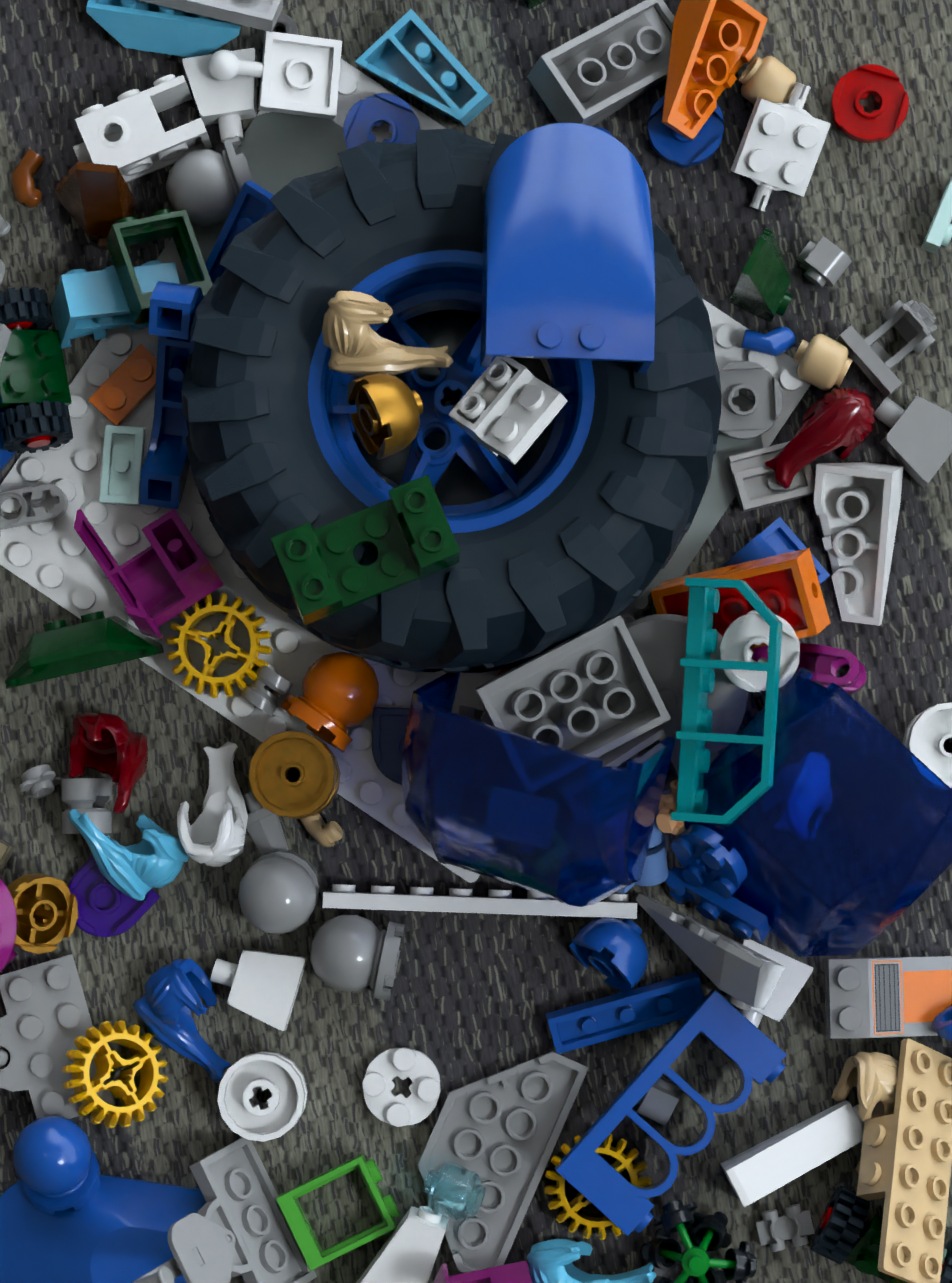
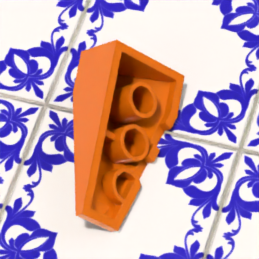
(705, 53)

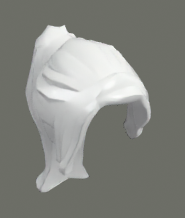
(221, 827)

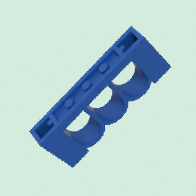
(738, 1040)

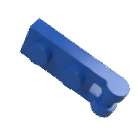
(742, 919)

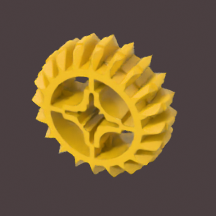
(212, 662)
(124, 1087)
(571, 1208)

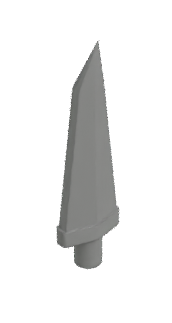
(264, 827)

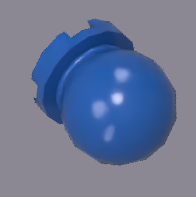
(56, 1165)

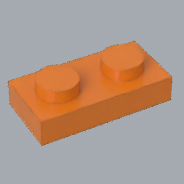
(126, 386)

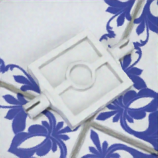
(780, 146)

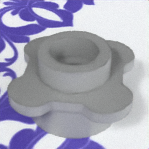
(39, 781)

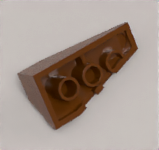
(95, 198)

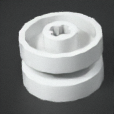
(926, 739)
(239, 1099)

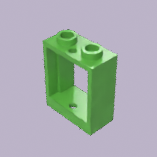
(302, 1229)

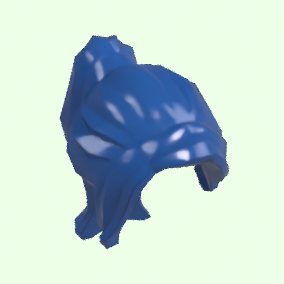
(167, 1012)

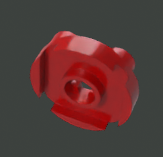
(888, 93)

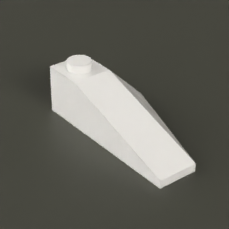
(859, 526)

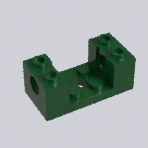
(405, 530)

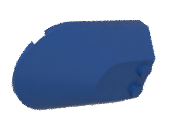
(104, 1242)

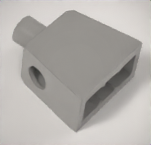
(917, 436)

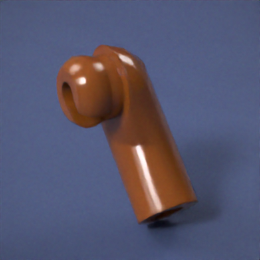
(23, 180)

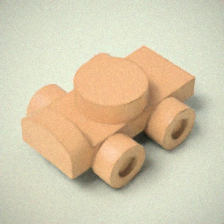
(667, 805)

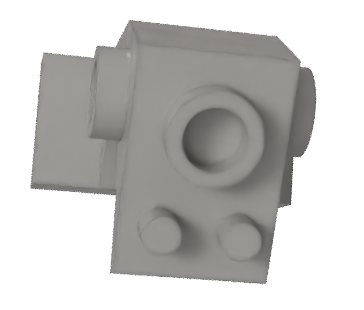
(912, 321)

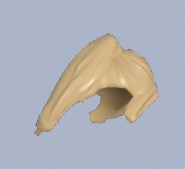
(360, 350)
(875, 1081)

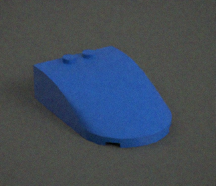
(568, 251)

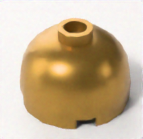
(385, 413)
(43, 911)

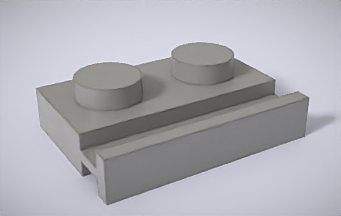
(756, 482)

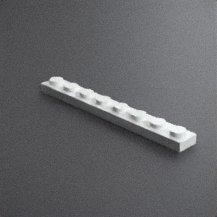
(461, 901)

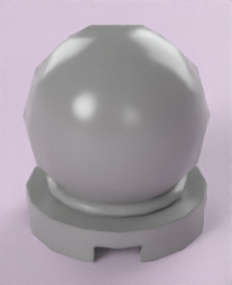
(208, 183)
(279, 892)
(355, 954)

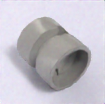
(87, 797)

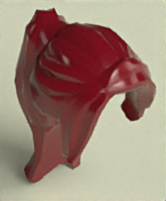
(833, 421)
(110, 748)

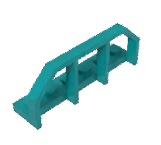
(700, 681)

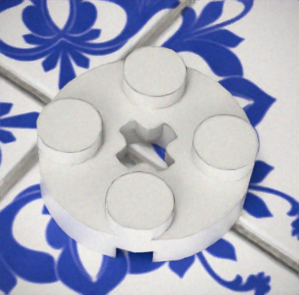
(754, 630)
(424, 1088)

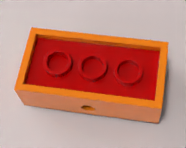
(782, 582)

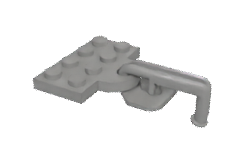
(40, 1026)
(236, 1228)

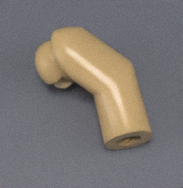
(323, 833)

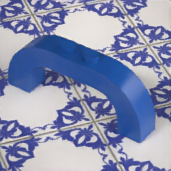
(167, 456)

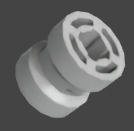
(262, 698)

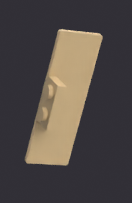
(909, 1165)

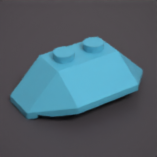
(161, 28)

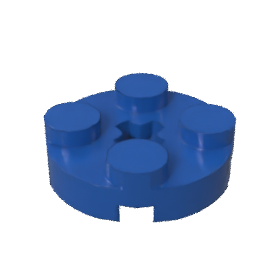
(376, 111)
(677, 149)
(708, 861)

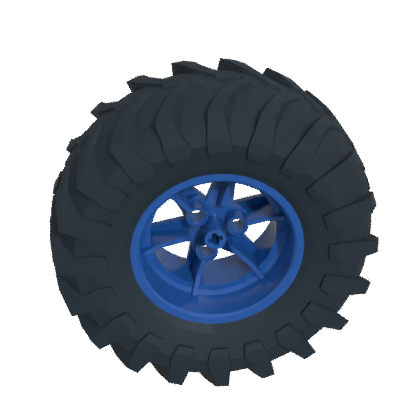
(277, 430)

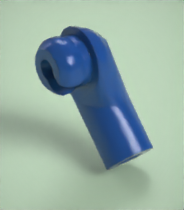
(771, 343)

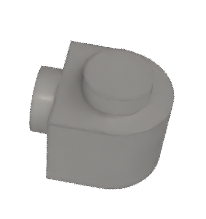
(823, 262)
(659, 1101)

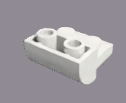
(507, 409)

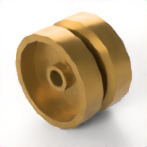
(317, 780)

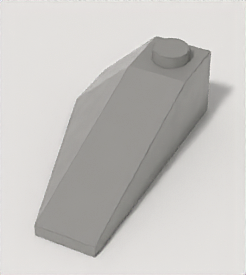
(727, 963)

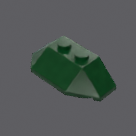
(80, 648)

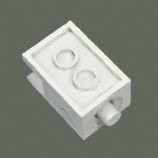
(132, 133)

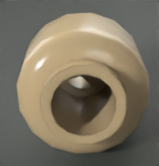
(767, 80)
(822, 362)

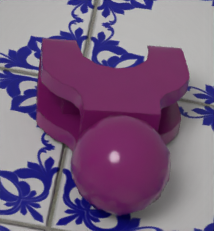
(824, 663)

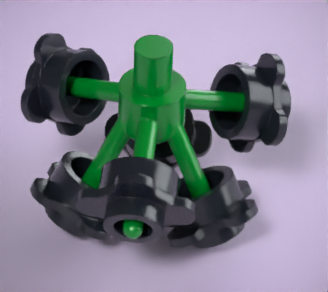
(708, 1235)

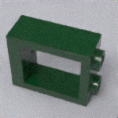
(160, 225)

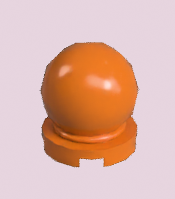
(337, 695)

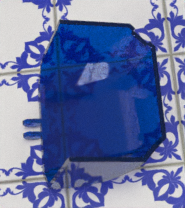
(527, 805)
(843, 829)

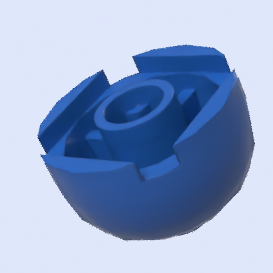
(613, 950)

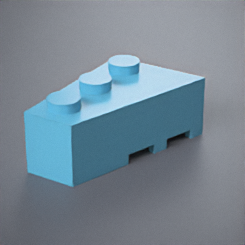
(423, 67)
(96, 303)

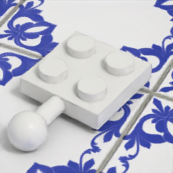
(295, 73)

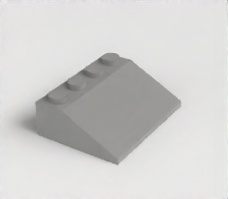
(579, 693)

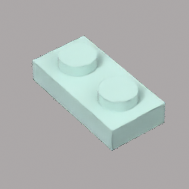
(940, 229)
(122, 465)

